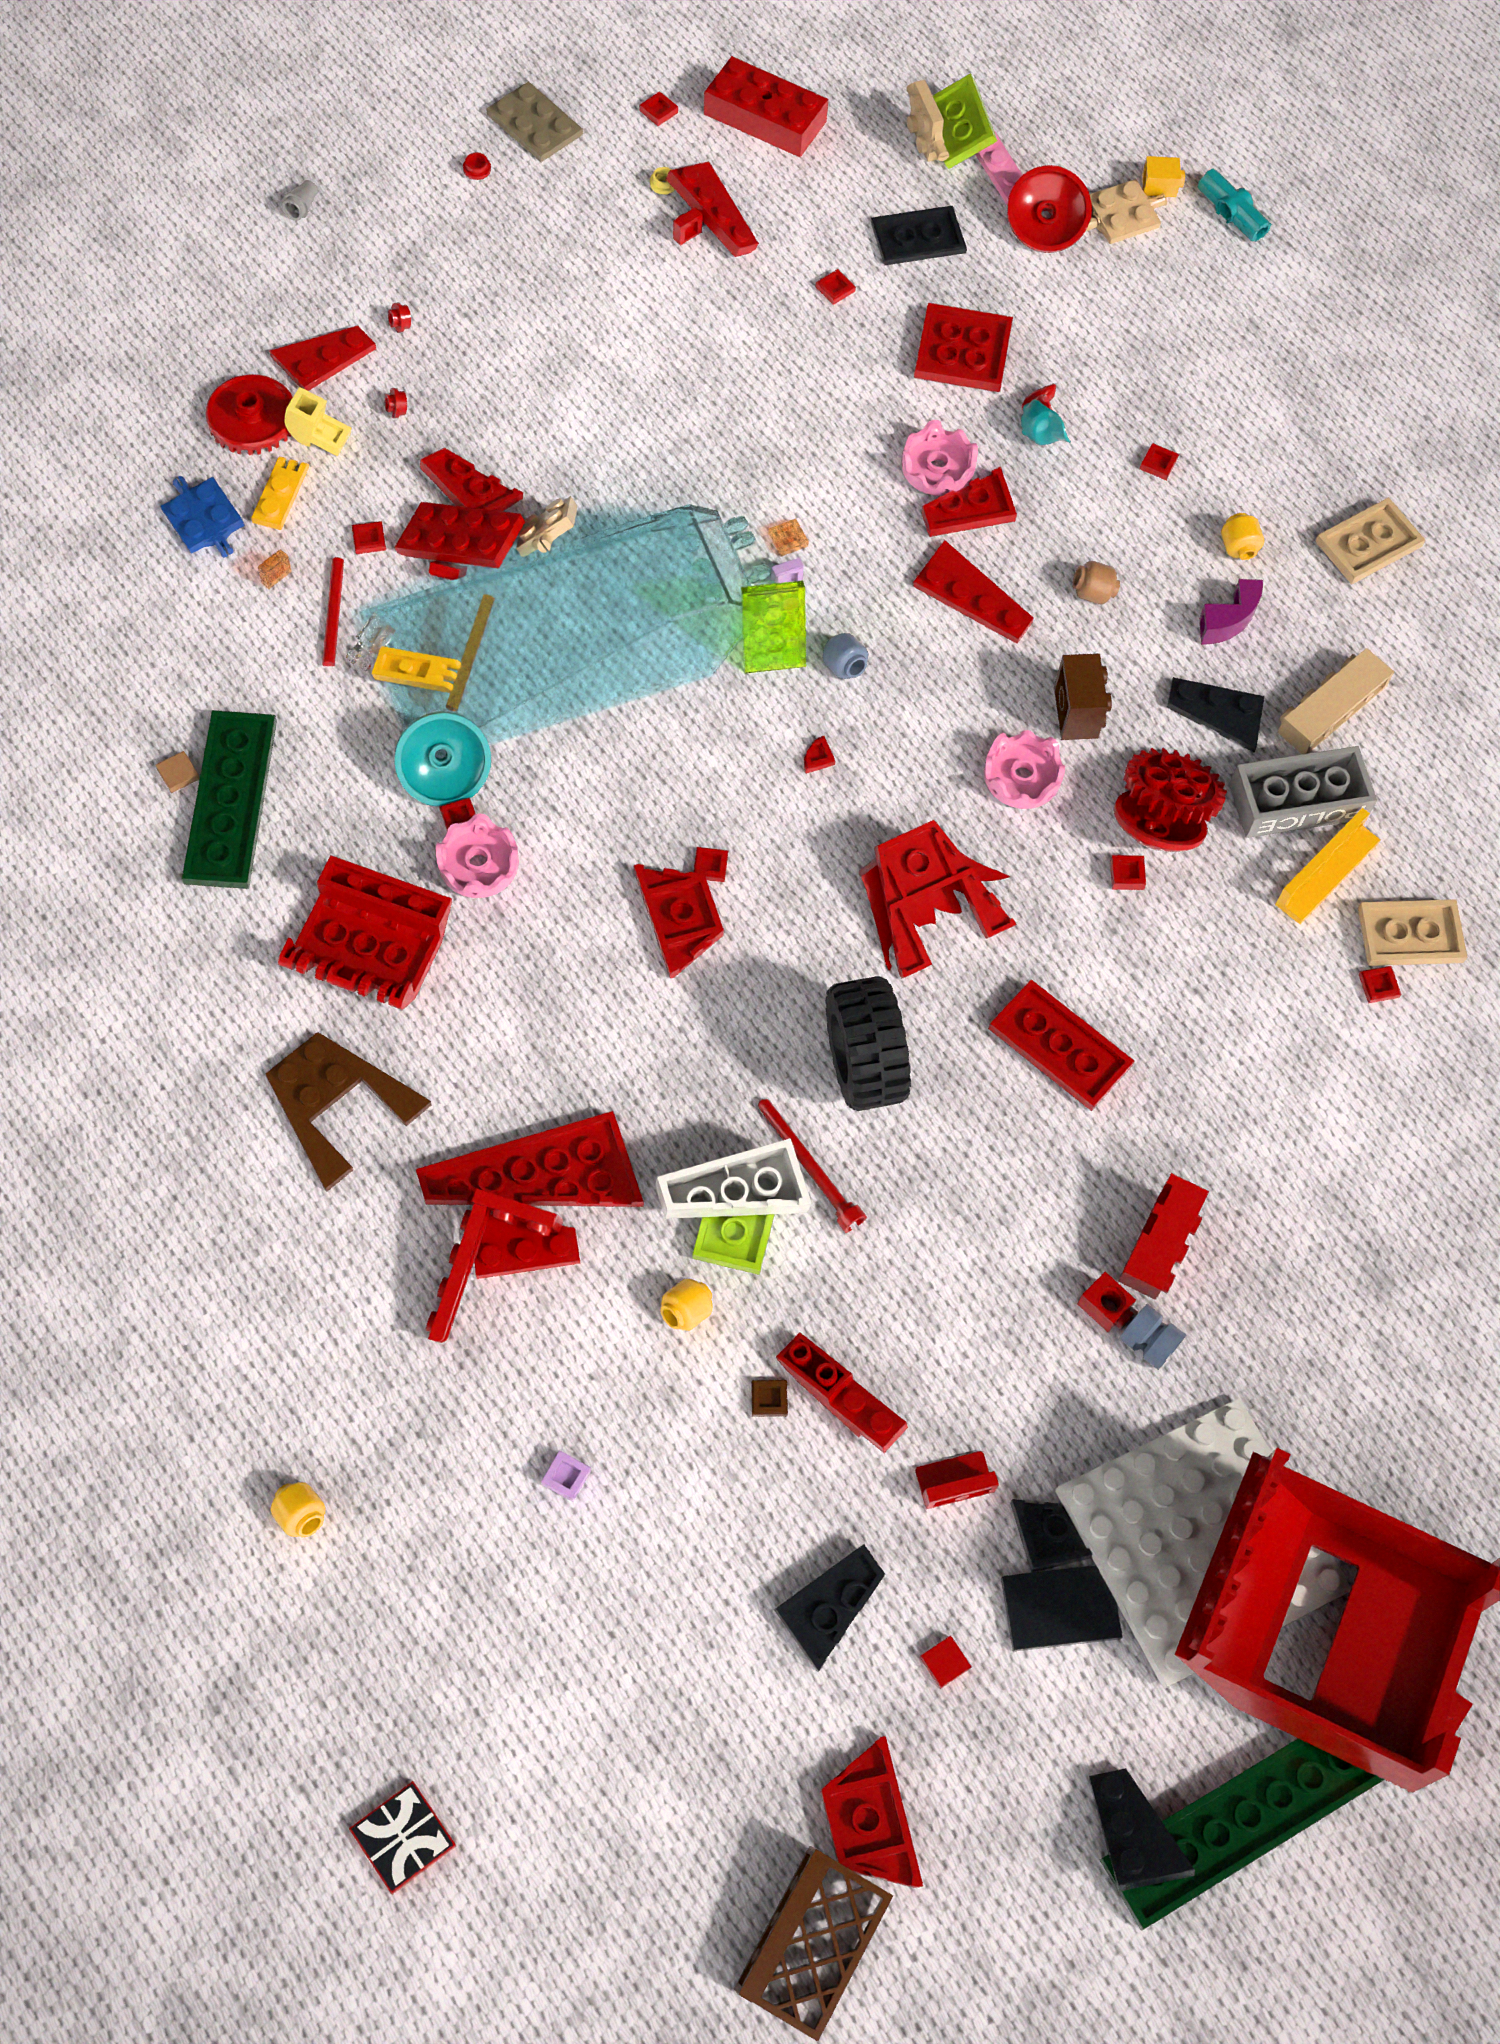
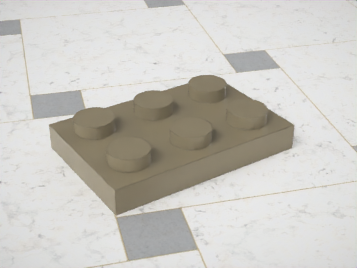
(534, 121)

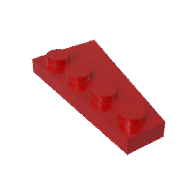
(705, 191)
(969, 591)

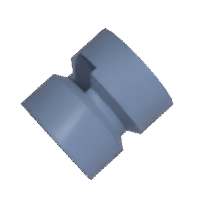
(1152, 1336)

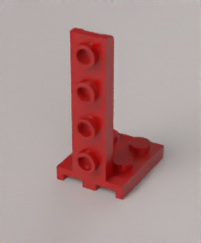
(464, 1254)

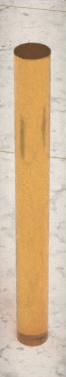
(470, 652)

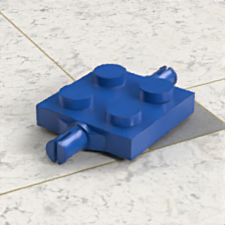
(202, 516)

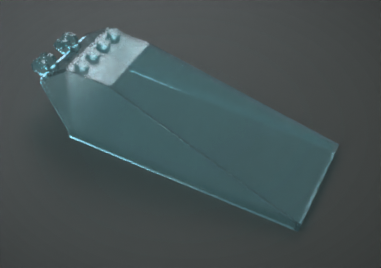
(582, 622)

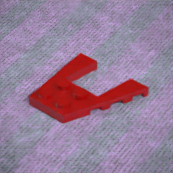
(917, 866)

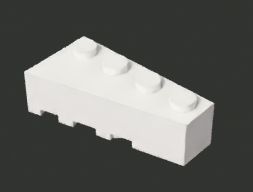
(737, 1185)

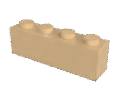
(1335, 701)

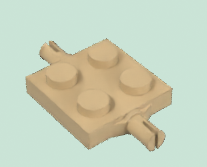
(926, 122)
(1124, 211)
(541, 530)

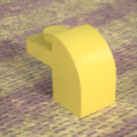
(310, 425)

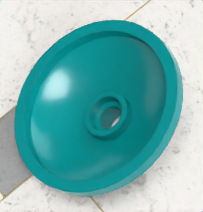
(447, 778)

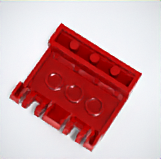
(370, 933)

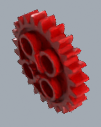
(1174, 785)

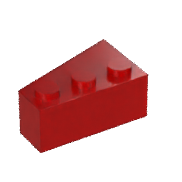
(1164, 1237)

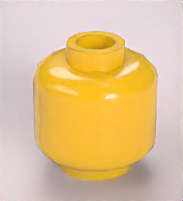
(1242, 536)
(686, 1304)
(298, 1509)

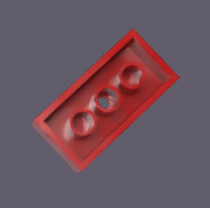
(765, 106)

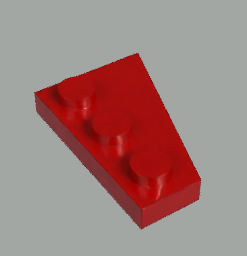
(323, 356)
(466, 485)
(973, 507)
(516, 1249)

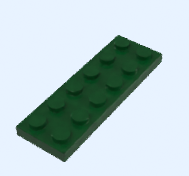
(229, 800)

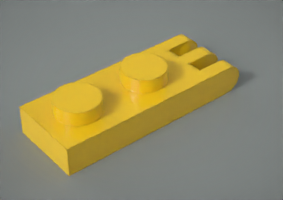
(279, 493)
(415, 669)

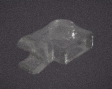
(371, 637)

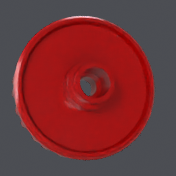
(248, 413)

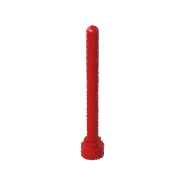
(846, 1211)

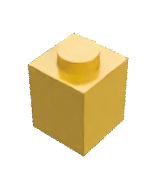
(1162, 176)

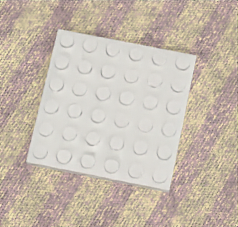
(1158, 1522)

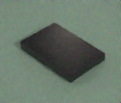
(918, 235)
(1059, 1608)

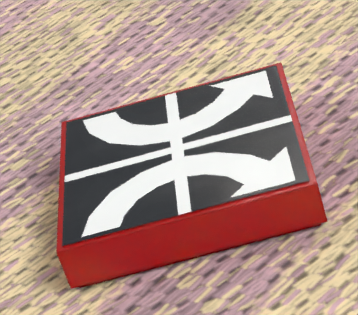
(402, 1837)

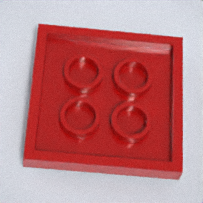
(963, 347)

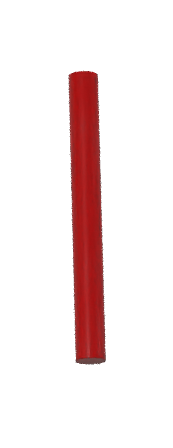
(333, 612)

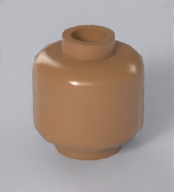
(1096, 582)

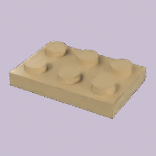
(1370, 540)
(1412, 932)

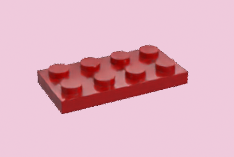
(460, 534)
(1061, 1045)

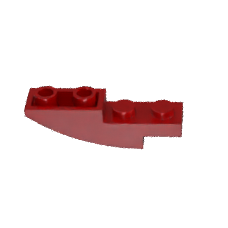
(840, 1393)

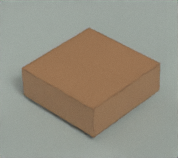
(177, 771)

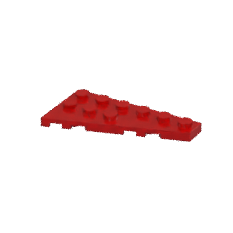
(557, 1167)

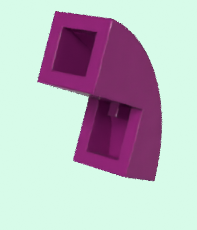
(1225, 621)

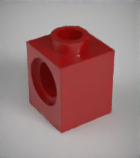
(1107, 1288)

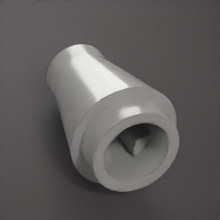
(298, 201)

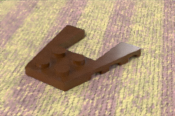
(317, 1078)

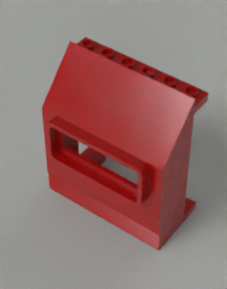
(1396, 1640)

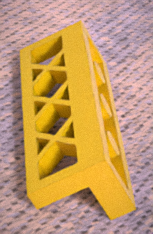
(1328, 868)

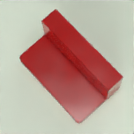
(955, 1480)

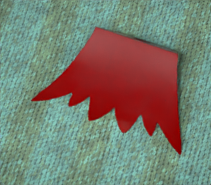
(922, 909)

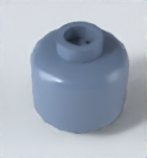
(845, 656)

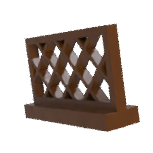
(780, 1934)

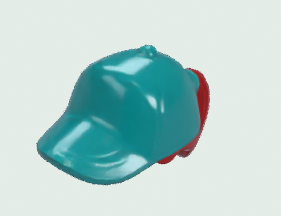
(1039, 420)

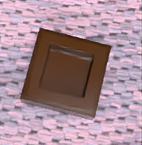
(769, 1398)

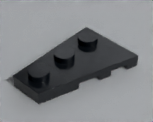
(1224, 710)
(828, 1605)

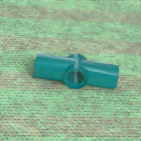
(1234, 205)

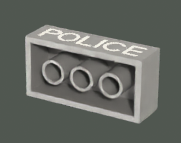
(1301, 791)

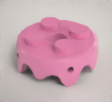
(938, 444)
(1027, 752)
(475, 838)

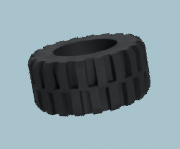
(868, 1043)

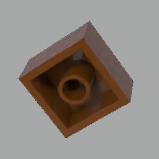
(1081, 696)

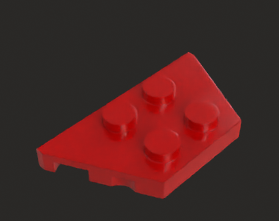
(680, 914)
(870, 1819)

